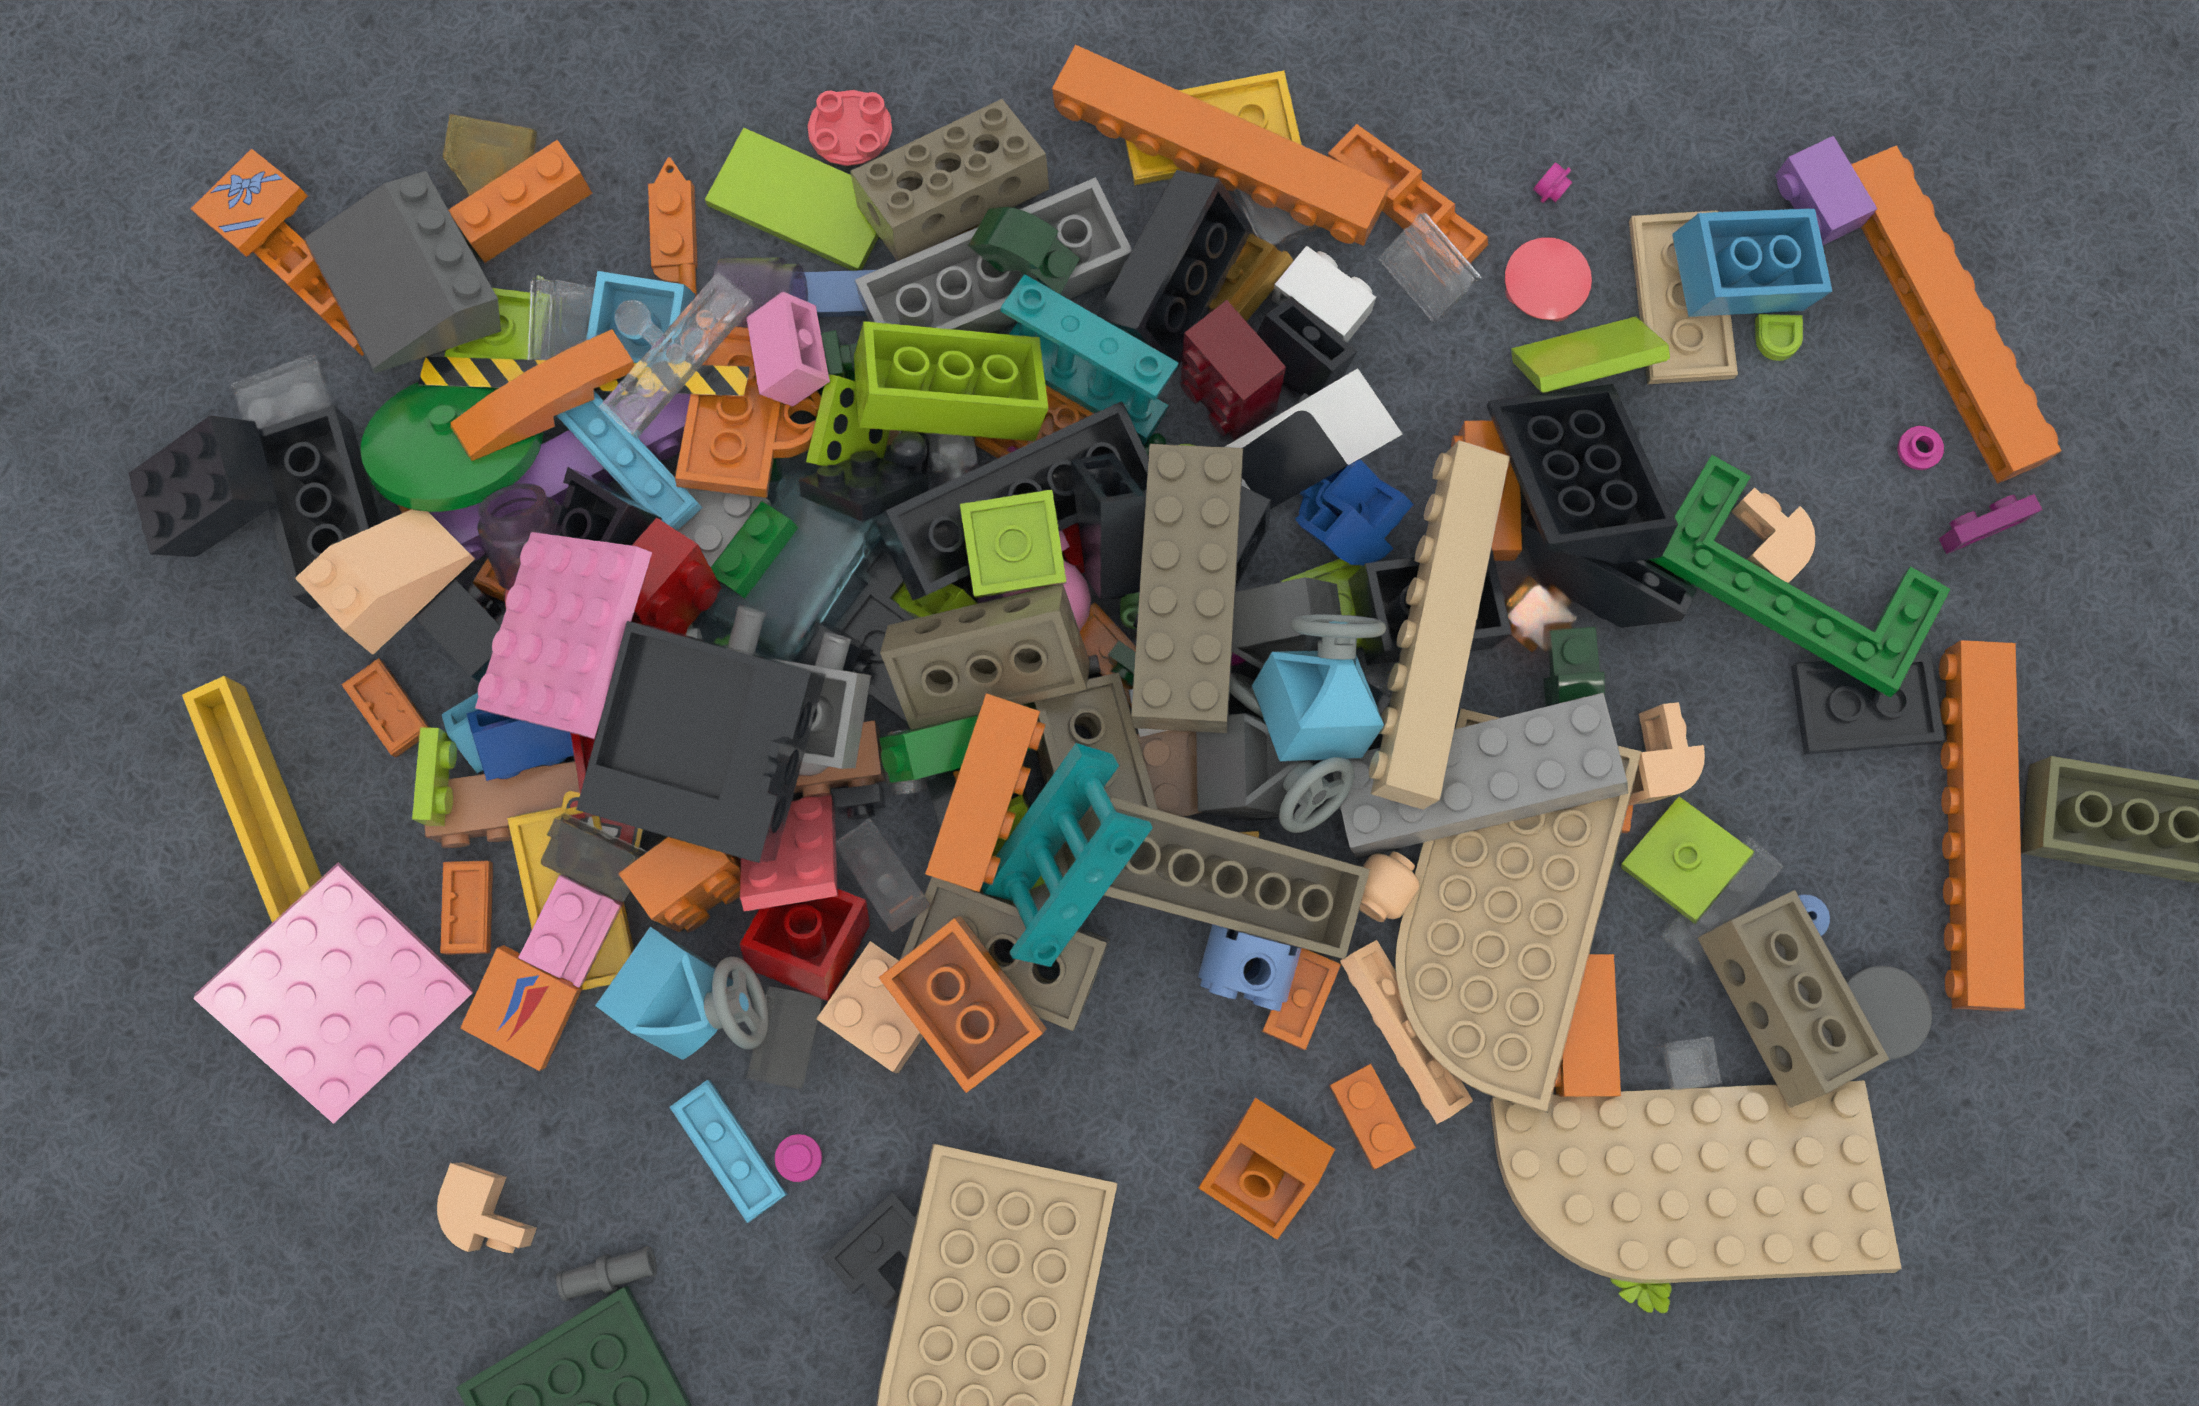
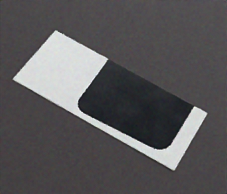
(1315, 439)

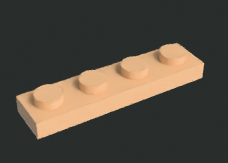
(1378, 987)

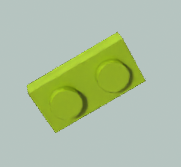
(432, 795)

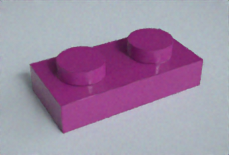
(2003, 515)

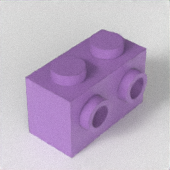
(1826, 181)

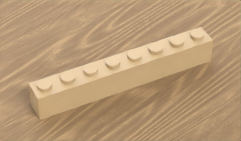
(1439, 626)

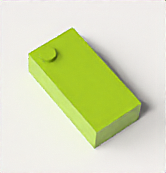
(949, 381)

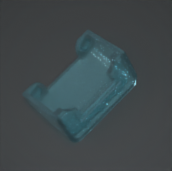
(803, 576)

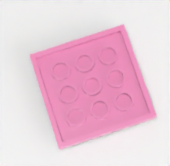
(562, 632)
(334, 993)

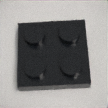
(863, 485)

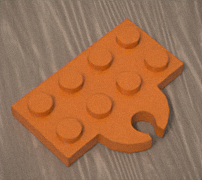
(735, 438)

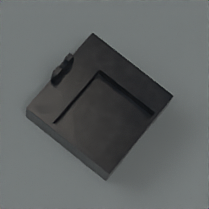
(700, 742)

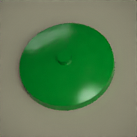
(421, 462)

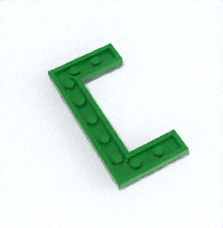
(1873, 657)

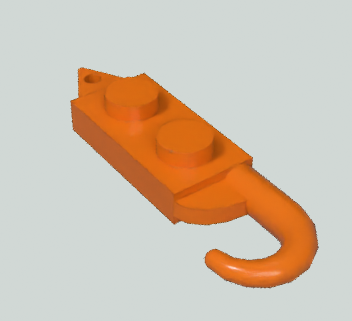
(673, 227)

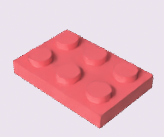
(804, 862)

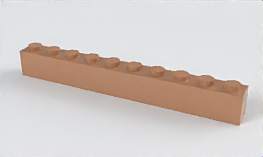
(483, 806)

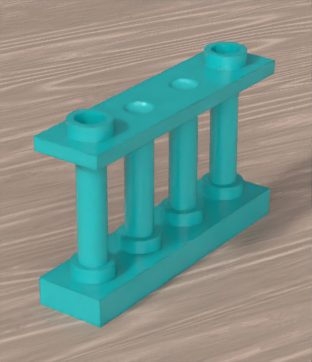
(1091, 357)
(1041, 834)

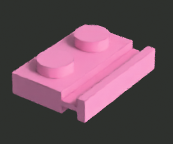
(570, 930)

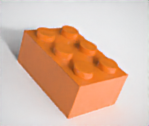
(682, 882)
(962, 1003)

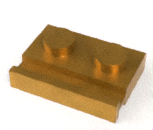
(1252, 276)

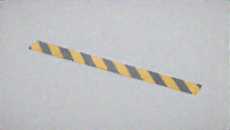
(498, 372)

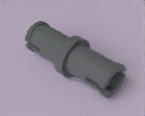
(606, 1273)

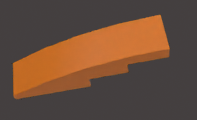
(1407, 191)
(293, 263)
(534, 398)

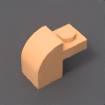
(1786, 539)
(1668, 763)
(468, 1208)

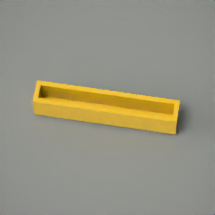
(253, 792)

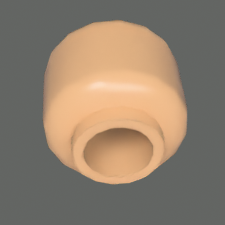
(1389, 886)

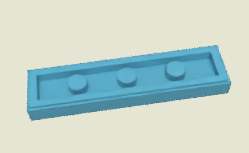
(630, 463)

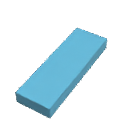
(728, 1151)

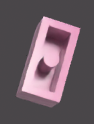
(787, 349)

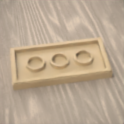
(1699, 345)

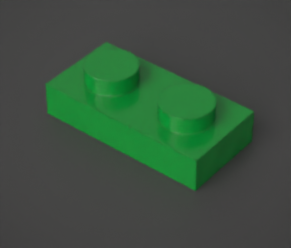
(753, 549)

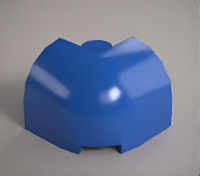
(1352, 513)

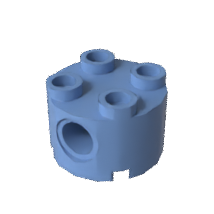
(1266, 982)

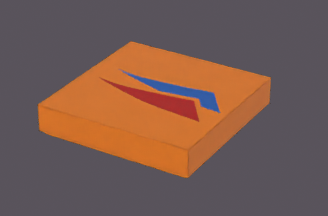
(520, 1008)

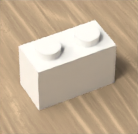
(1326, 292)

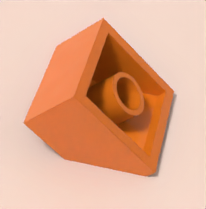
(1267, 1168)

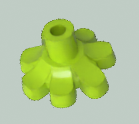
(1648, 1294)

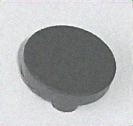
(1894, 1008)

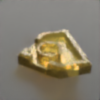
(485, 149)

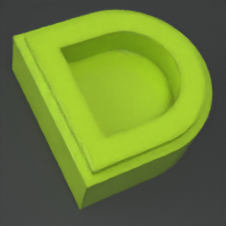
(1778, 335)

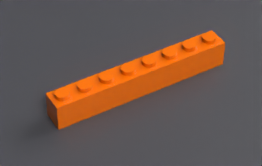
(1219, 146)
(1952, 320)
(1982, 827)

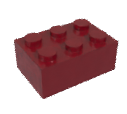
(1230, 372)

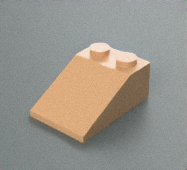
(384, 575)

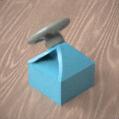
(1320, 699)
(682, 999)

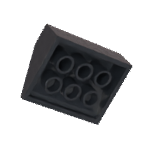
(1585, 474)

